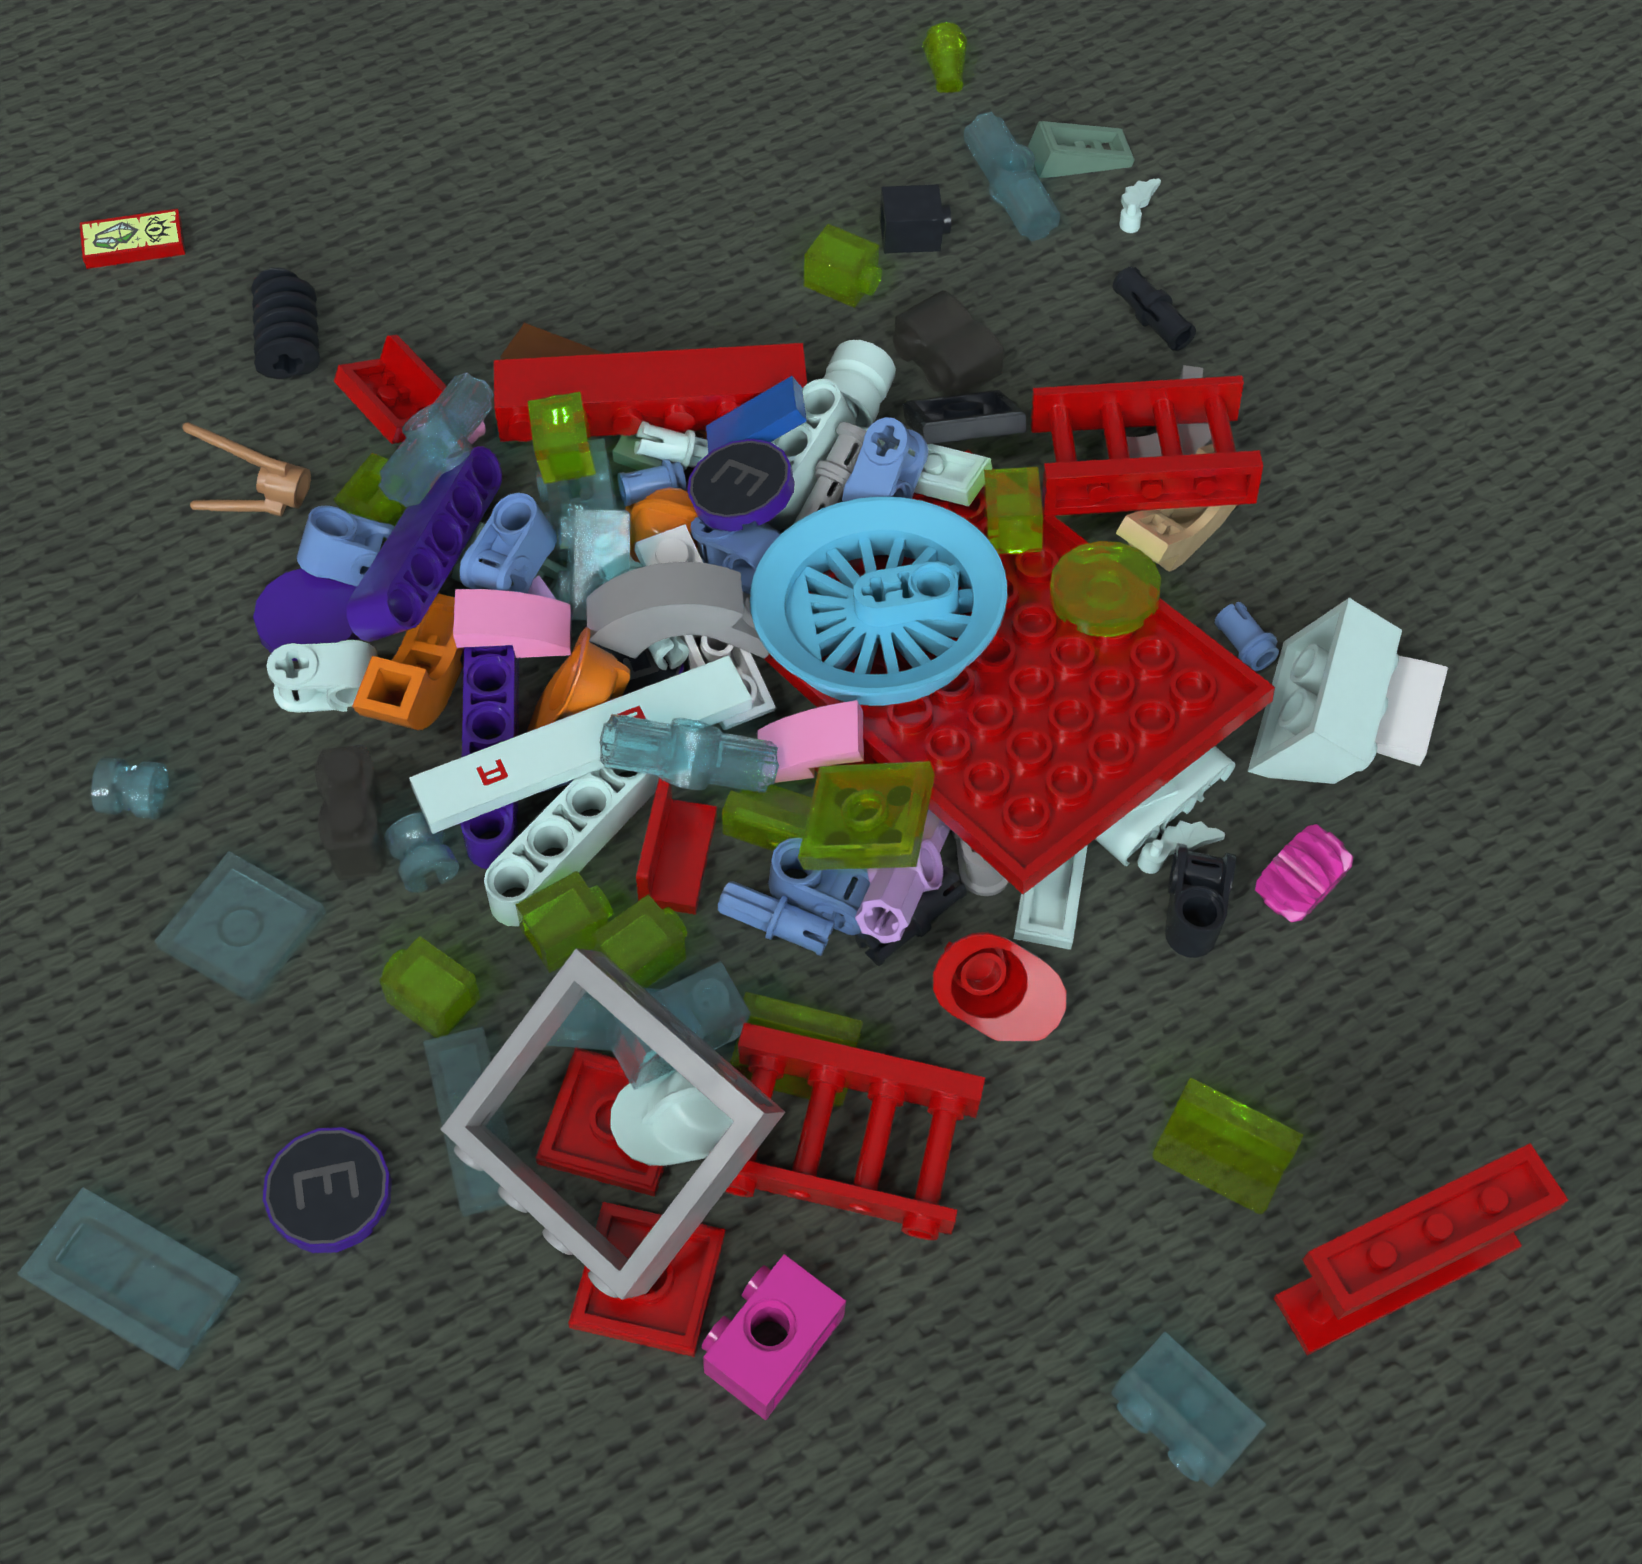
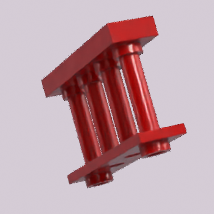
(1145, 481)
(888, 1084)
(1418, 1248)

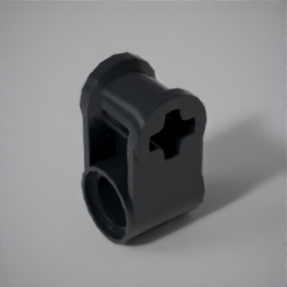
(1200, 892)

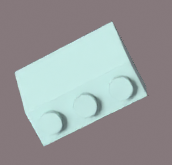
(1328, 697)

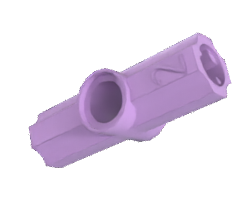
(896, 891)

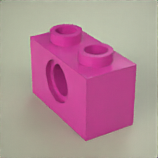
(763, 1373)

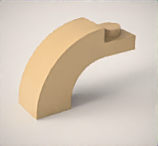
(1174, 533)

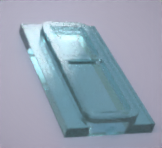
(130, 1278)

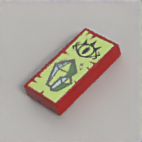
(132, 238)

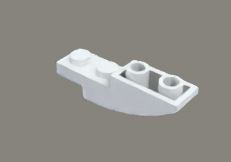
(678, 546)

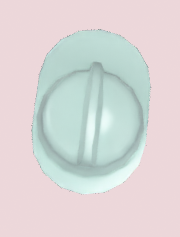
(666, 1122)

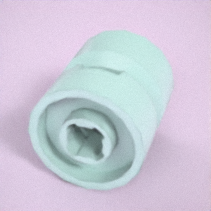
(863, 377)

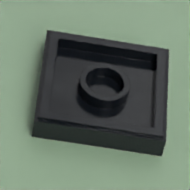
(964, 416)

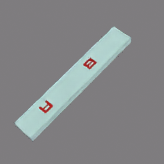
(570, 745)

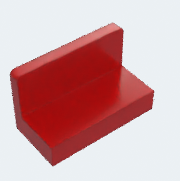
(675, 851)

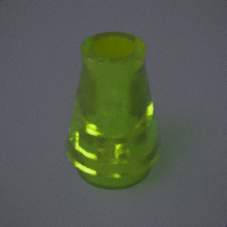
(946, 53)

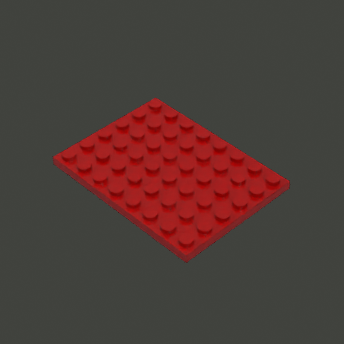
(1055, 725)

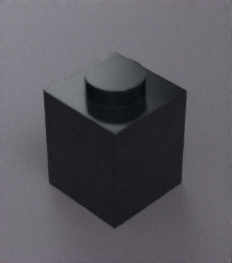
(913, 218)

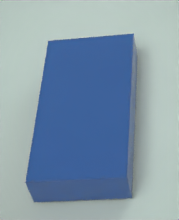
(762, 417)

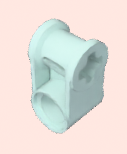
(326, 676)

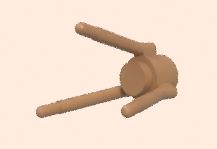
(277, 480)

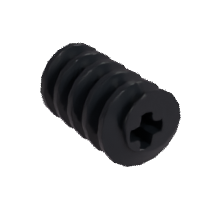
(284, 324)

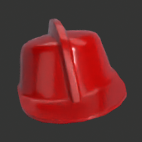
(999, 988)

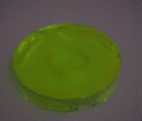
(1105, 588)

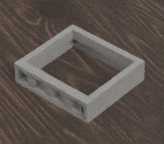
(681, 1048)

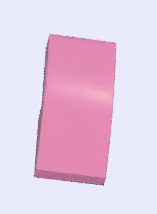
(527, 621)
(816, 739)

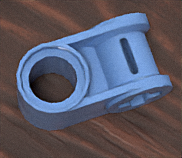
(882, 469)
(340, 544)
(511, 547)
(733, 549)
(820, 892)

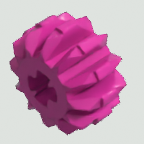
(1304, 873)

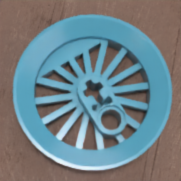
(888, 606)

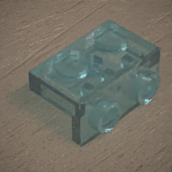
(596, 552)
(1186, 1411)

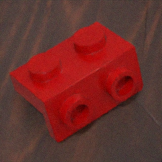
(390, 387)

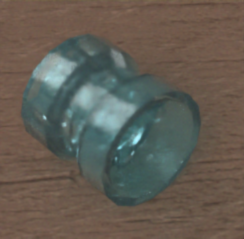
(129, 787)
(419, 852)

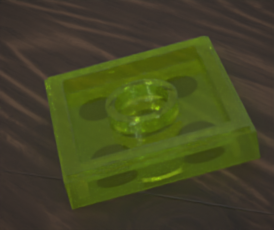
(867, 816)

